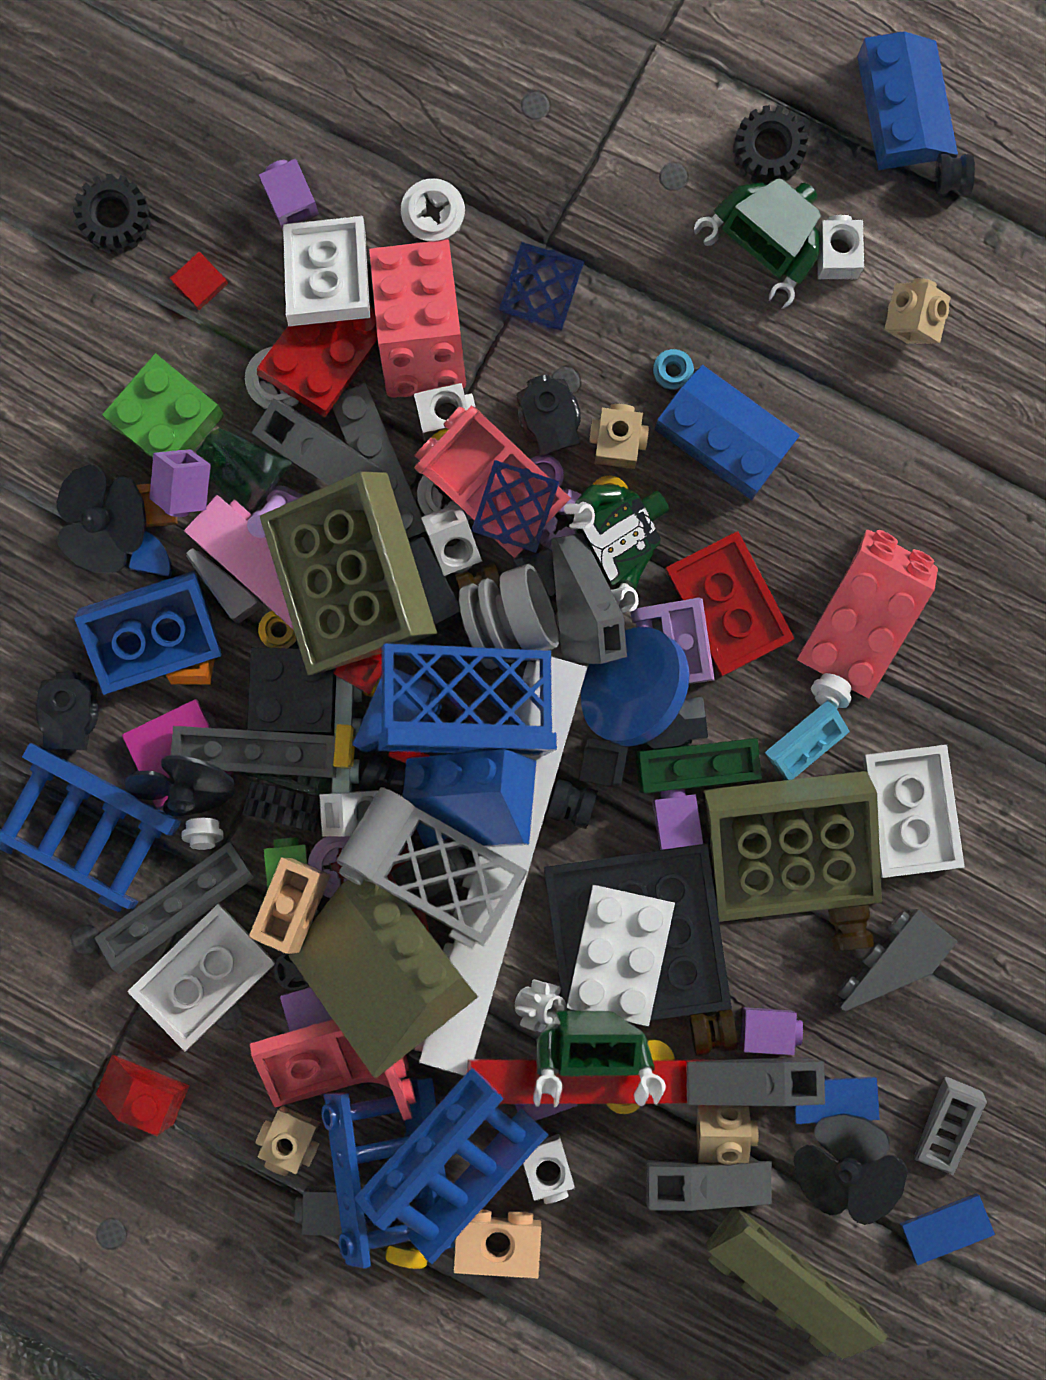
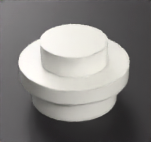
(833, 689)
(202, 833)

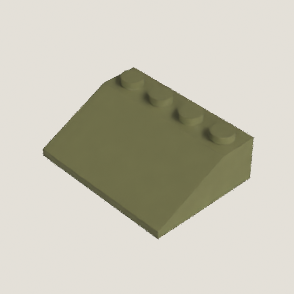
(347, 572)
(794, 845)
(379, 974)
(793, 1286)

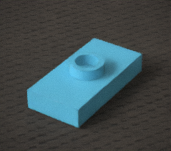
(807, 741)

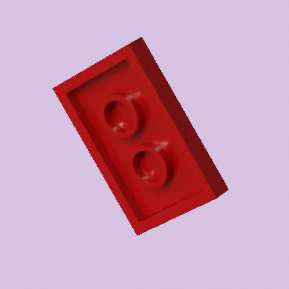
(319, 360)
(737, 602)

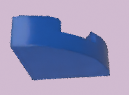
(151, 557)

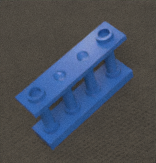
(116, 806)
(337, 1119)
(431, 1147)

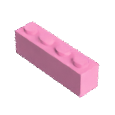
(225, 537)

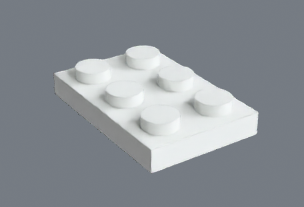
(326, 271)
(915, 811)
(620, 954)
(202, 977)

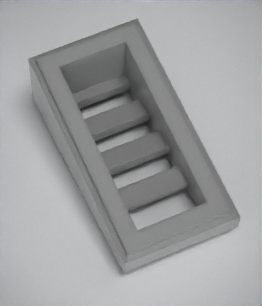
(233, 597)
(976, 1103)

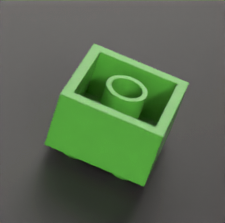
(163, 410)

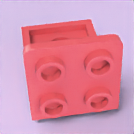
(417, 317)
(462, 466)
(871, 612)
(319, 1062)

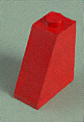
(141, 1096)

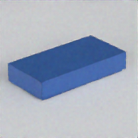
(843, 1095)
(947, 1229)

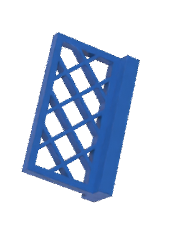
(459, 736)

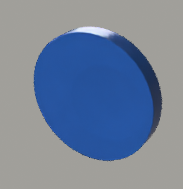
(638, 694)

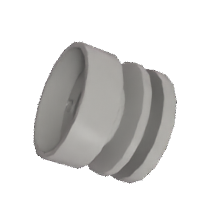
(510, 615)

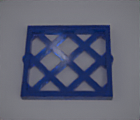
(551, 256)
(505, 537)

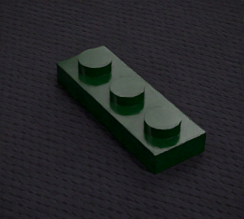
(698, 765)

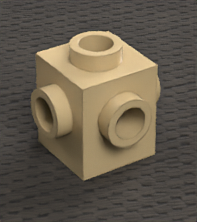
(917, 312)
(618, 450)
(291, 1126)
(725, 1134)

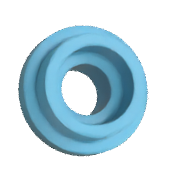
(677, 358)

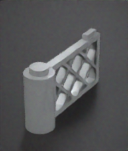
(382, 837)

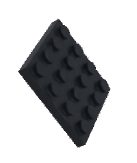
(693, 961)

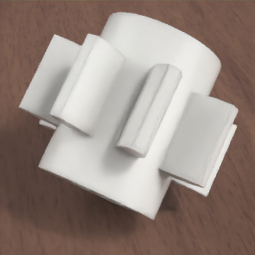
(539, 1005)

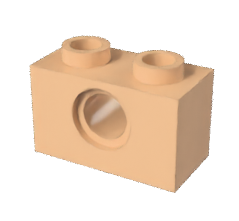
(289, 905)
(518, 1260)

